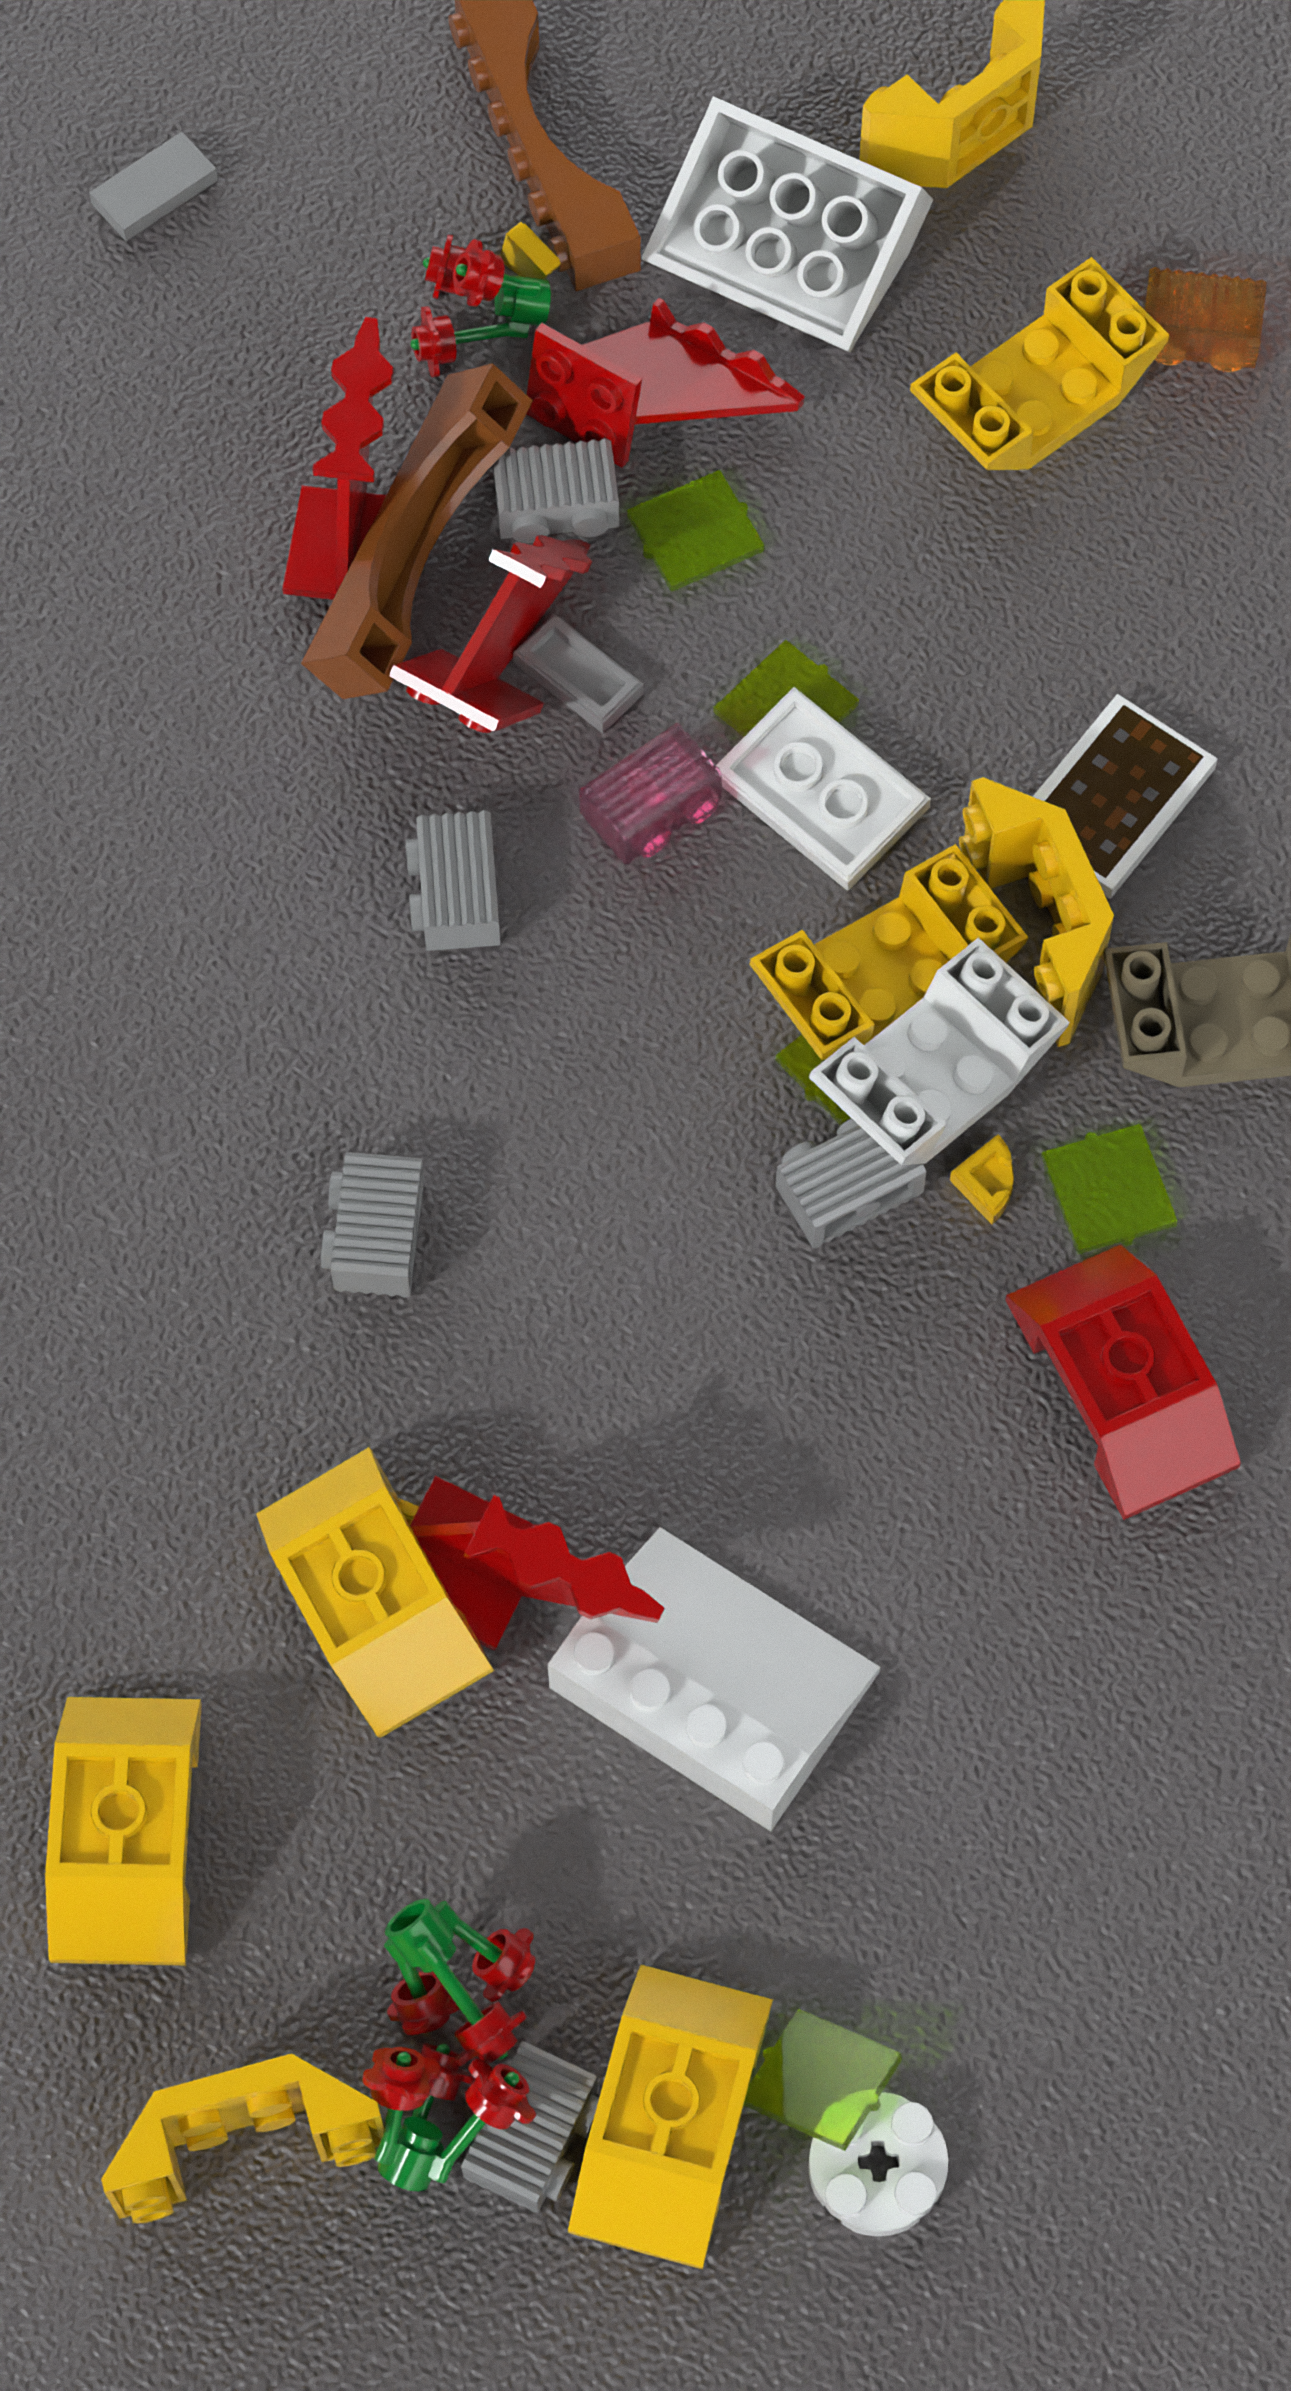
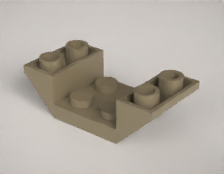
(1201, 1016)

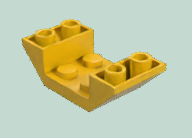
(946, 140)
(1049, 375)
(1024, 837)
(887, 959)
(371, 1594)
(121, 1831)
(199, 2113)
(668, 2116)

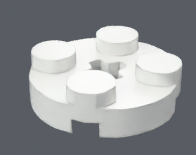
(909, 2190)

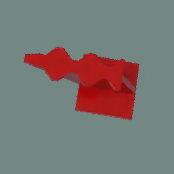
(647, 377)
(335, 521)
(472, 681)
(497, 1557)

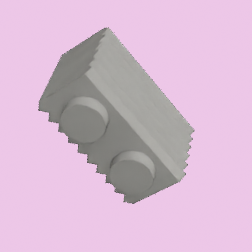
(556, 490)
(456, 881)
(844, 1183)
(375, 1224)
(529, 2159)

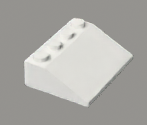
(786, 225)
(720, 1685)

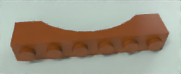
(584, 216)
(372, 609)

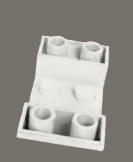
(943, 1057)

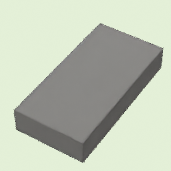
(153, 186)
(578, 673)

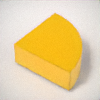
(527, 254)
(987, 1178)

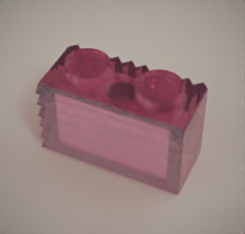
(652, 794)

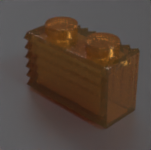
(1207, 317)

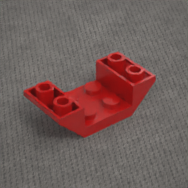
(1130, 1377)

